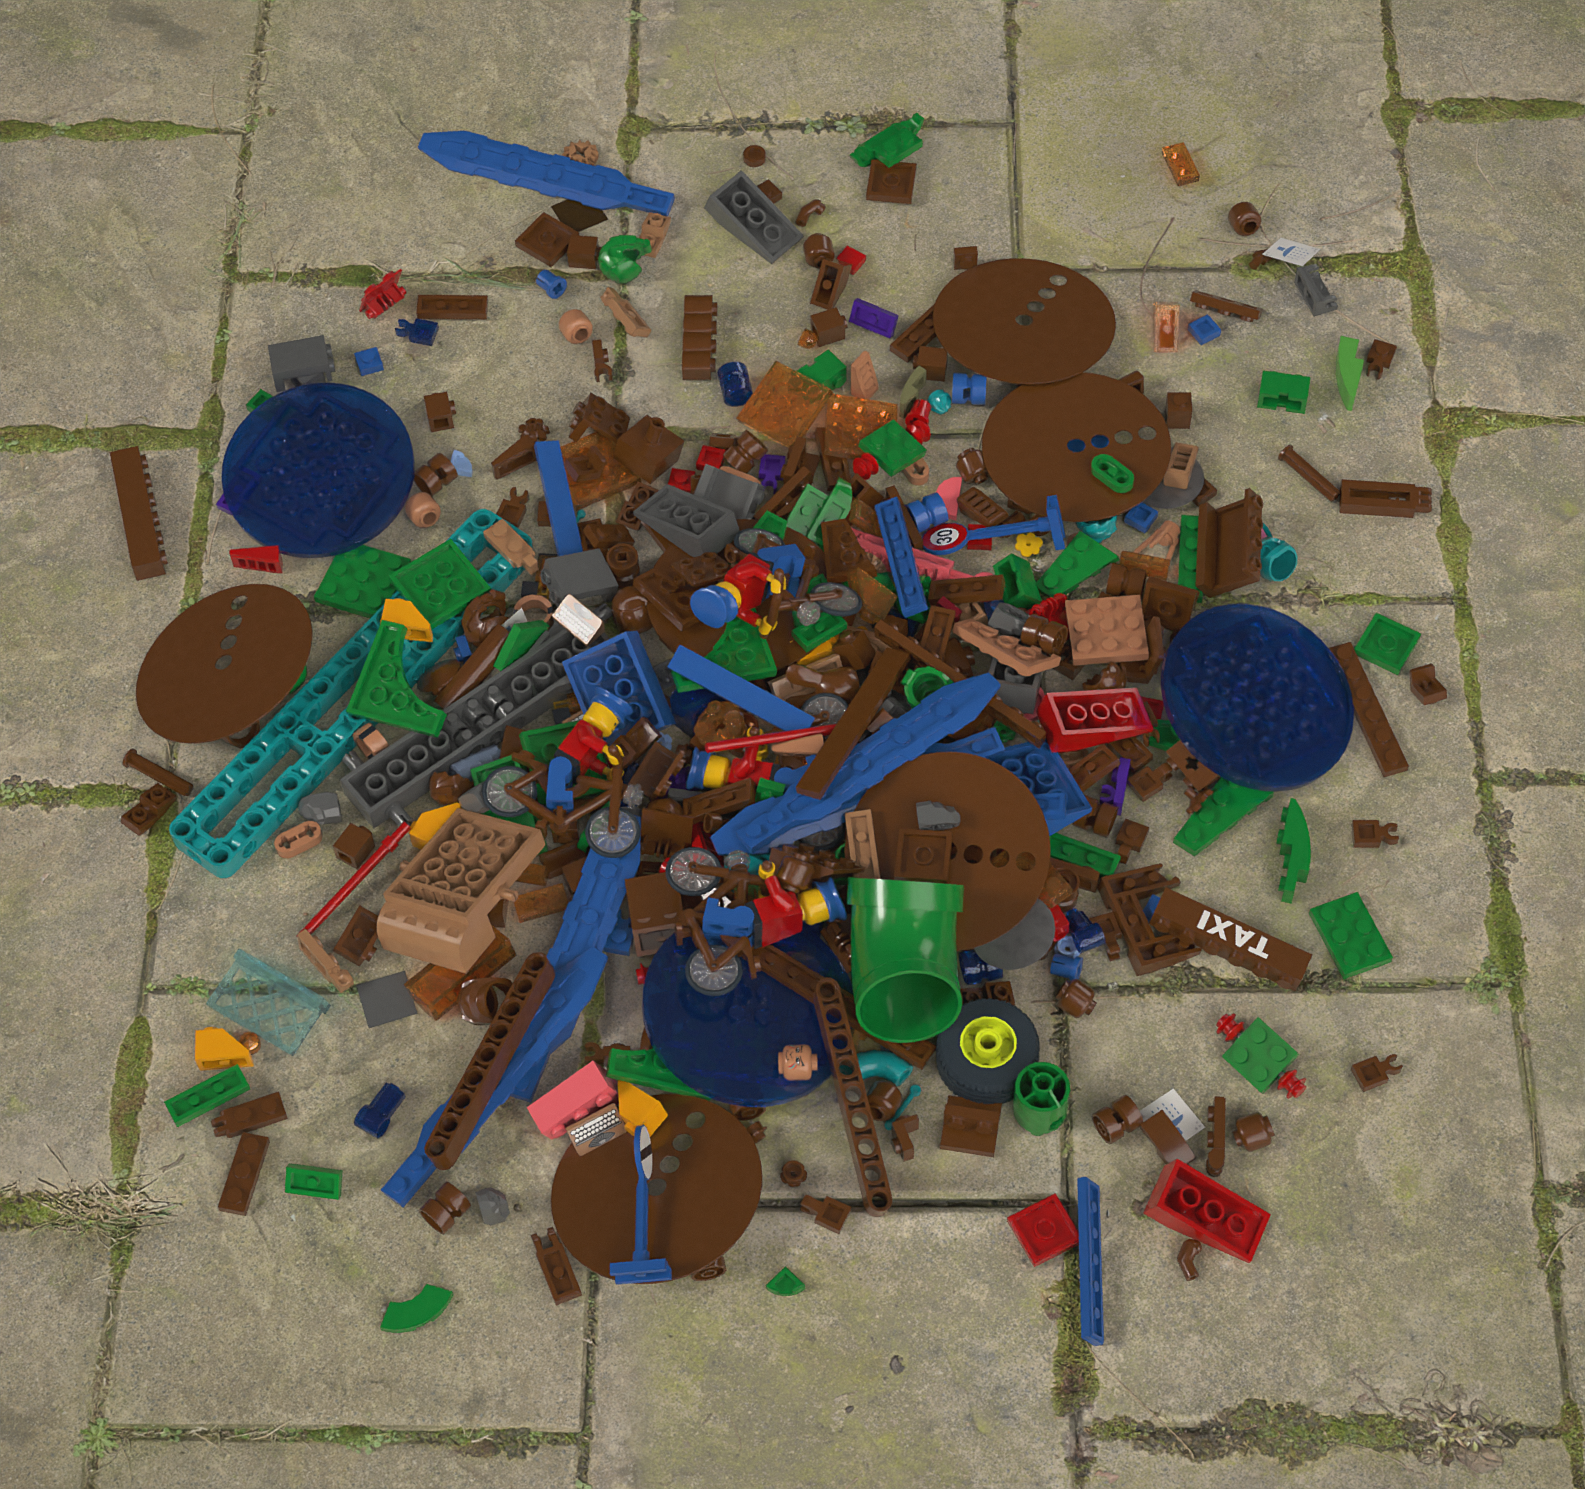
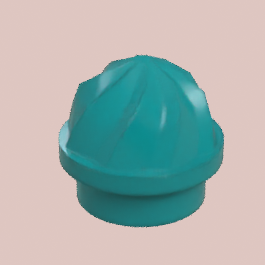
(940, 401)

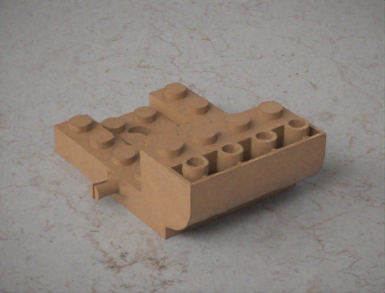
(447, 890)

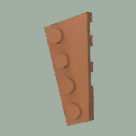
(1005, 648)

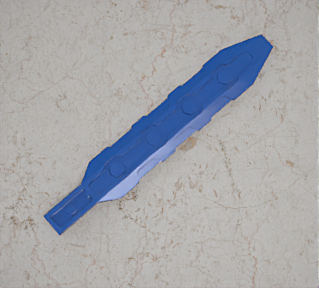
(542, 172)
(983, 744)
(877, 756)
(586, 924)
(561, 1005)

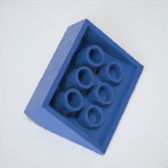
(626, 671)
(1043, 774)

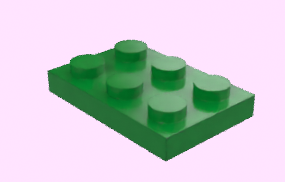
(1350, 935)

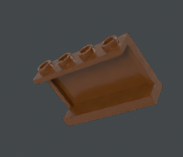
(1229, 545)

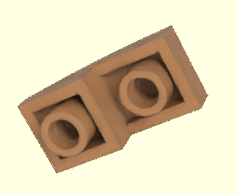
(655, 229)

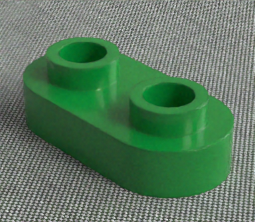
(1114, 473)

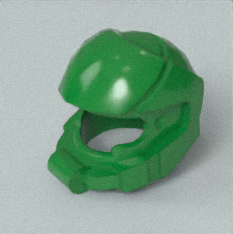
(619, 257)
(922, 683)

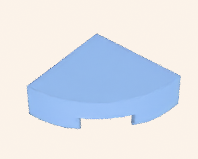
(461, 464)

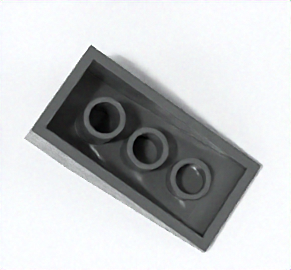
(752, 218)
(689, 521)
(1016, 689)

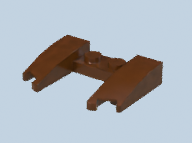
(1122, 895)

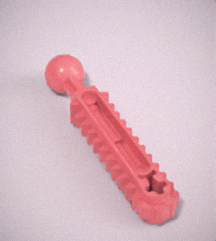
(929, 564)

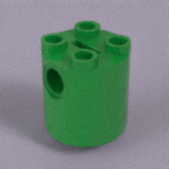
(1041, 1098)

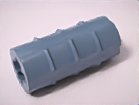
(475, 760)

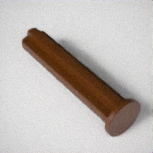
(1310, 474)
(157, 773)

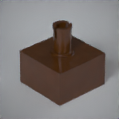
(648, 448)

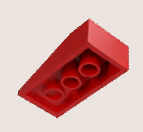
(1092, 717)
(1206, 1211)

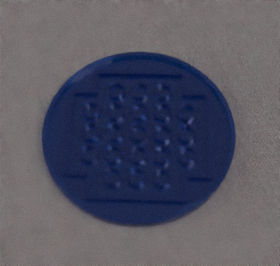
(318, 470)
(1257, 697)
(733, 1040)

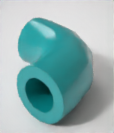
(881, 1064)

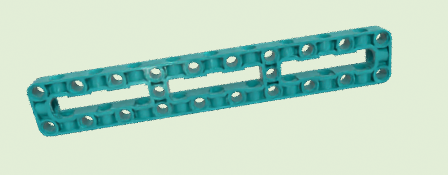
(302, 714)

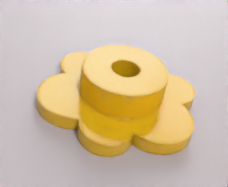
(1028, 544)

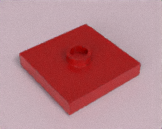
(1044, 1230)

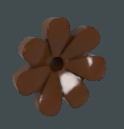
(535, 429)
(1196, 798)

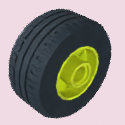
(986, 1050)

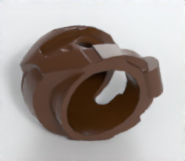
(630, 611)
(478, 629)
(479, 1001)

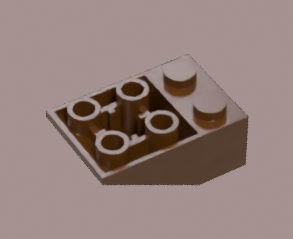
(823, 862)
(653, 911)

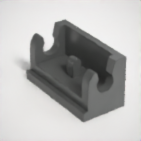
(1314, 290)

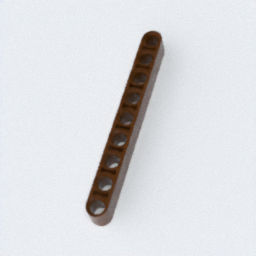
(489, 1071)
(850, 1109)

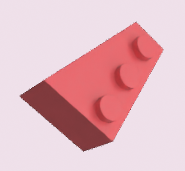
(574, 1100)

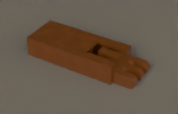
(1373, 498)

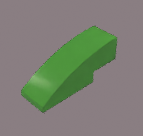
(1348, 370)

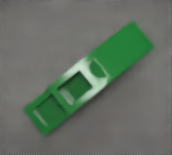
(1295, 849)

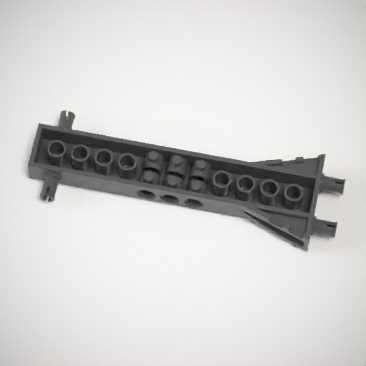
(473, 722)

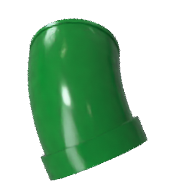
(904, 957)

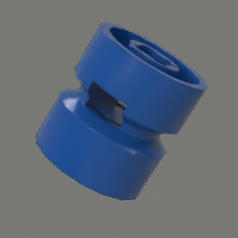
(977, 387)
(929, 511)

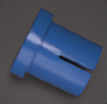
(552, 284)
(1066, 966)

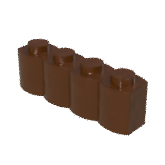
(698, 337)

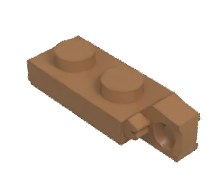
(625, 313)
(511, 546)
(324, 962)

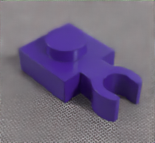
(770, 470)

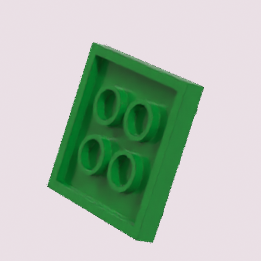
(359, 580)
(440, 583)
(543, 745)

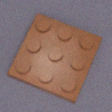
(1106, 630)

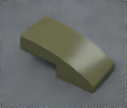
(911, 390)

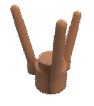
(1165, 536)

